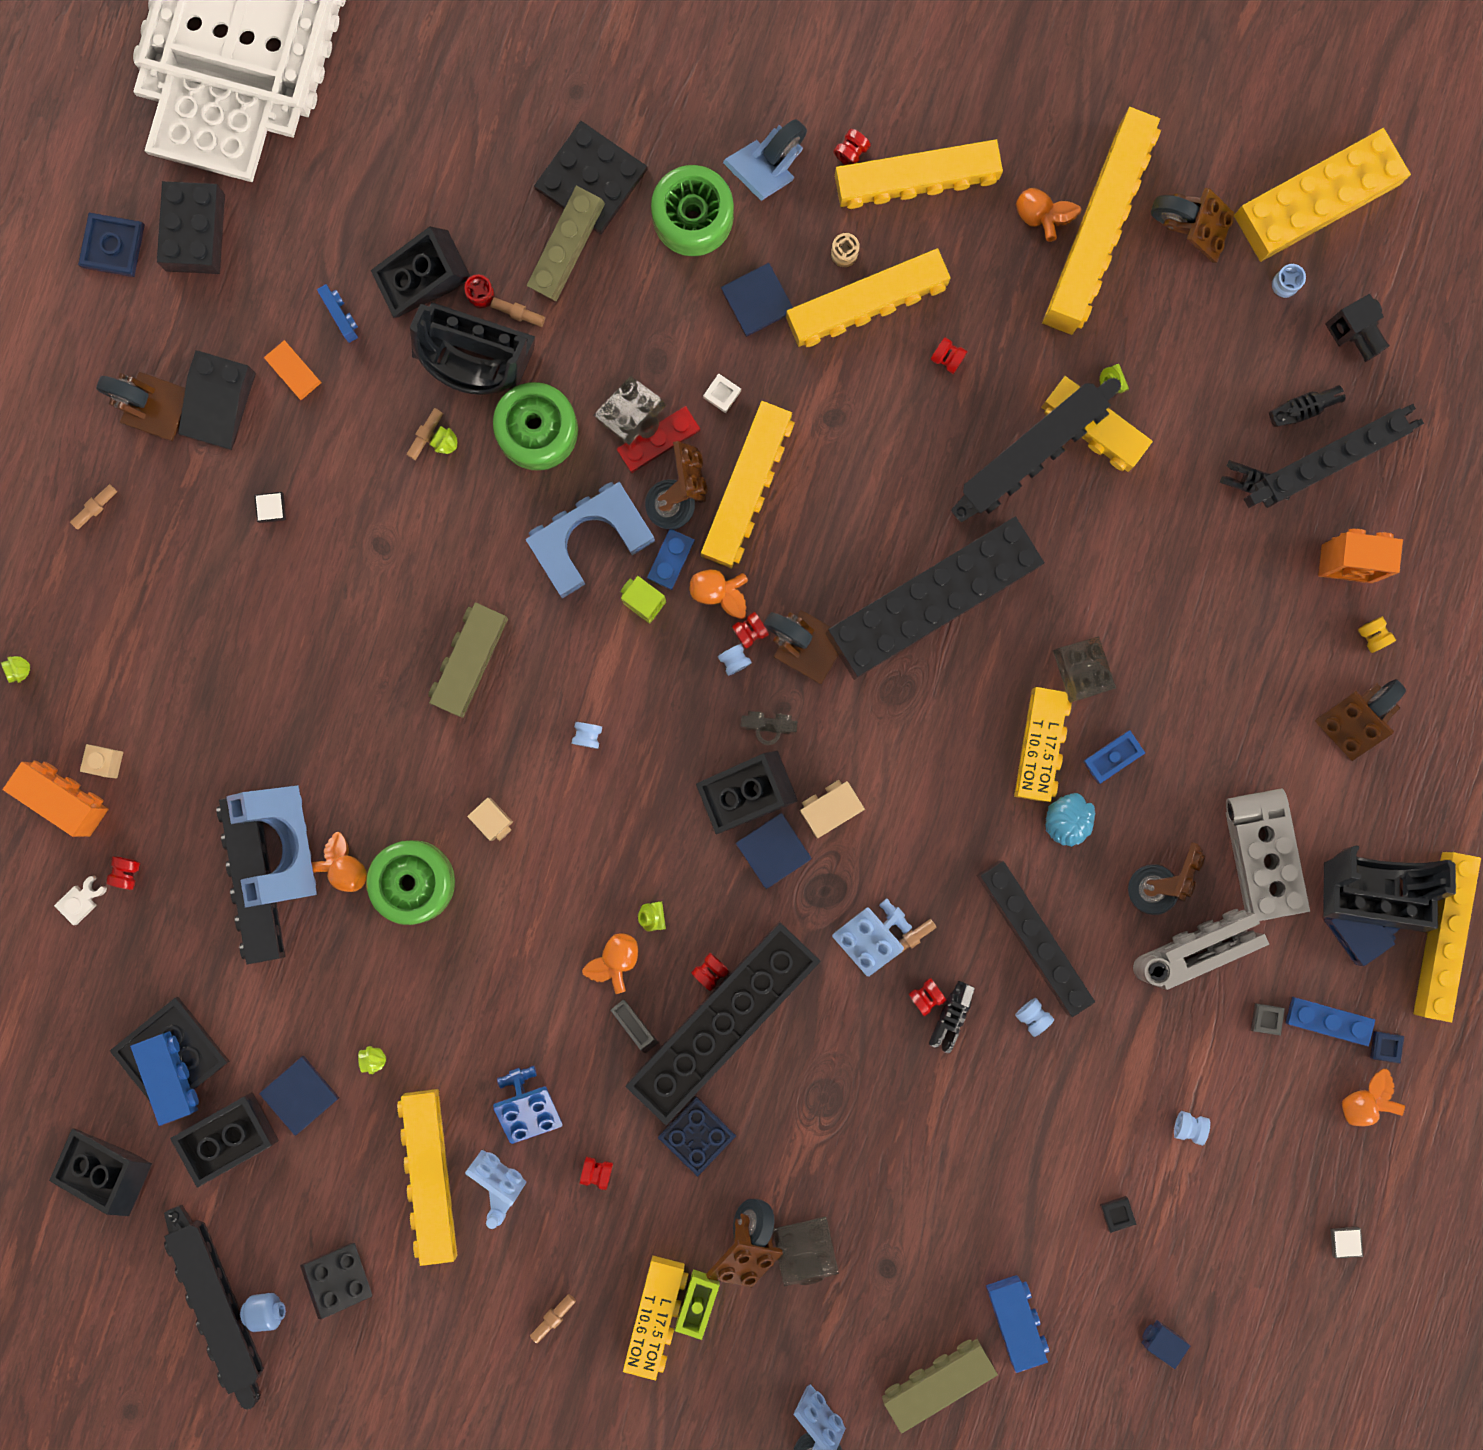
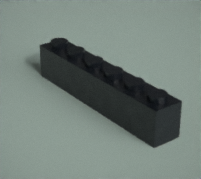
(248, 859)
(1036, 938)

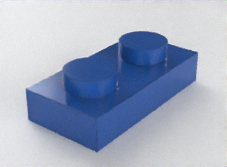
(333, 302)
(670, 559)
(1114, 757)

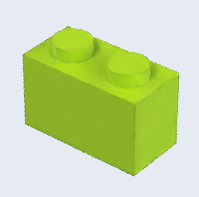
(642, 598)
(697, 1305)

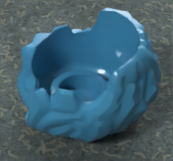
(1070, 819)

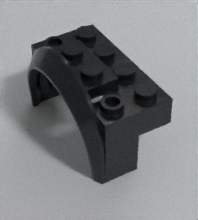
(443, 327)
(1370, 890)

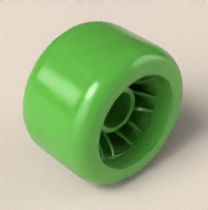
(690, 190)
(539, 447)
(432, 877)

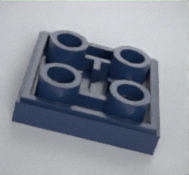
(697, 1136)

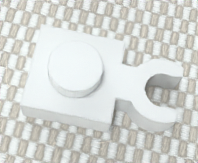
(79, 902)

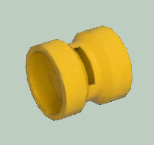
(1379, 640)

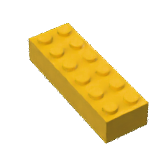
(1322, 194)

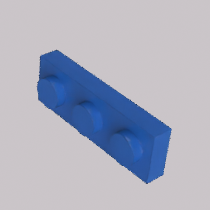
(1330, 1021)

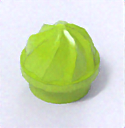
(444, 440)
(15, 669)
(371, 1060)

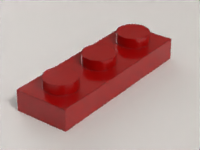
(644, 450)

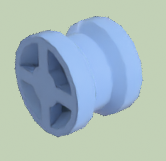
(734, 659)
(586, 735)

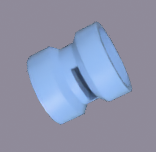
(1293, 276)
(1034, 1017)
(1192, 1128)

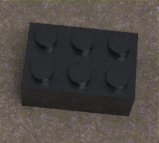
(190, 227)
(224, 1139)

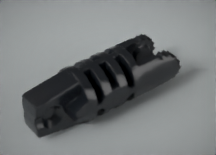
(1248, 480)
(952, 1017)

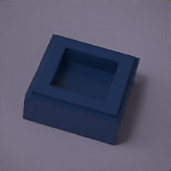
(1387, 1047)

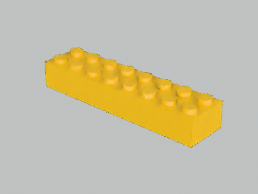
(1102, 221)

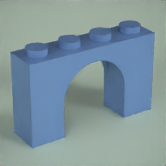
(609, 506)
(284, 813)

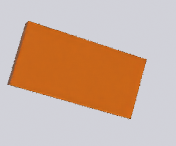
(292, 370)

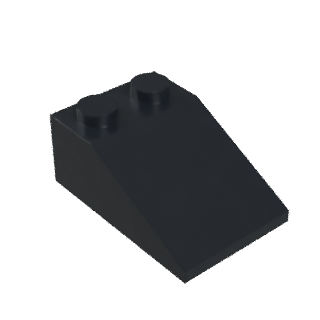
(420, 271)
(215, 399)
(746, 792)
(100, 1173)

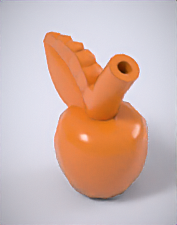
(1037, 209)
(711, 588)
(343, 870)
(618, 956)
(1364, 1106)

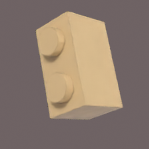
(831, 809)

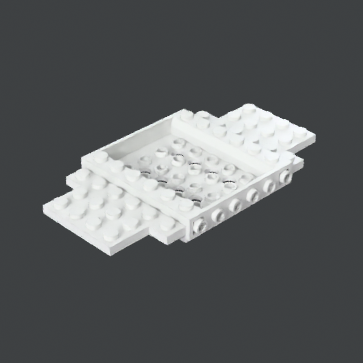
(226, 94)

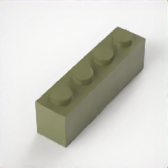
(566, 243)
(468, 660)
(938, 1385)

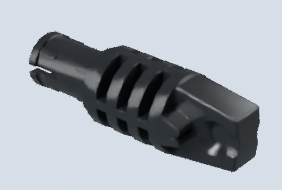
(1305, 406)

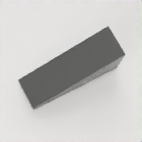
(634, 1026)

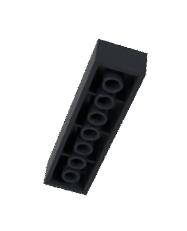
(934, 598)
(722, 1023)

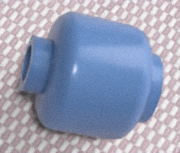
(262, 1312)

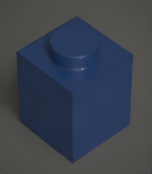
(1165, 1343)

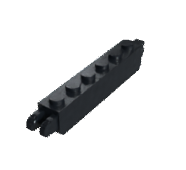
(1034, 447)
(1333, 457)
(214, 1306)

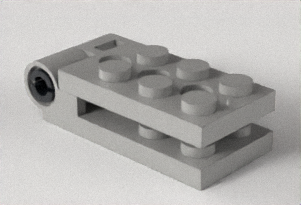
(1272, 813)
(1166, 964)

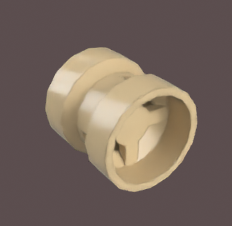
(844, 255)

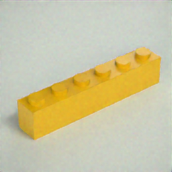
(918, 173)
(868, 298)
(746, 485)
(1447, 943)
(428, 1177)

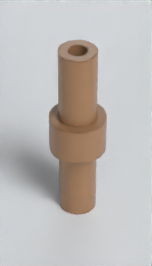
(517, 312)
(424, 434)
(93, 506)
(912, 938)
(553, 1318)

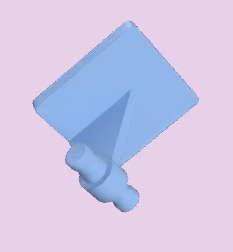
(869, 940)
(501, 1182)

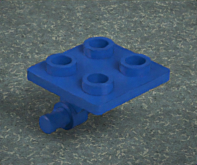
(527, 1112)

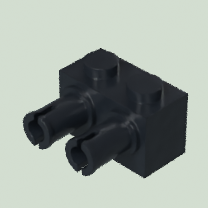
(1359, 325)

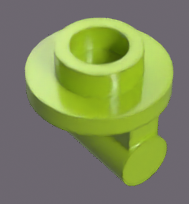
(1116, 372)
(652, 916)

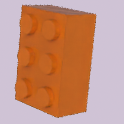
(1361, 556)
(56, 798)

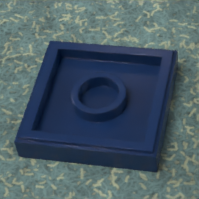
(111, 244)
(757, 299)
(773, 851)
(299, 1095)

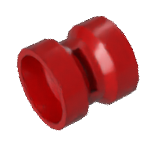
(852, 147)
(477, 286)
(954, 358)
(744, 633)
(123, 873)
(705, 976)
(922, 1001)
(596, 1173)

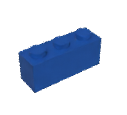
(165, 1078)
(1018, 1323)

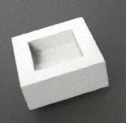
(722, 393)

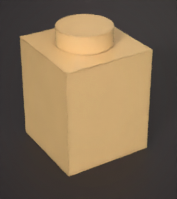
(101, 761)
(491, 820)

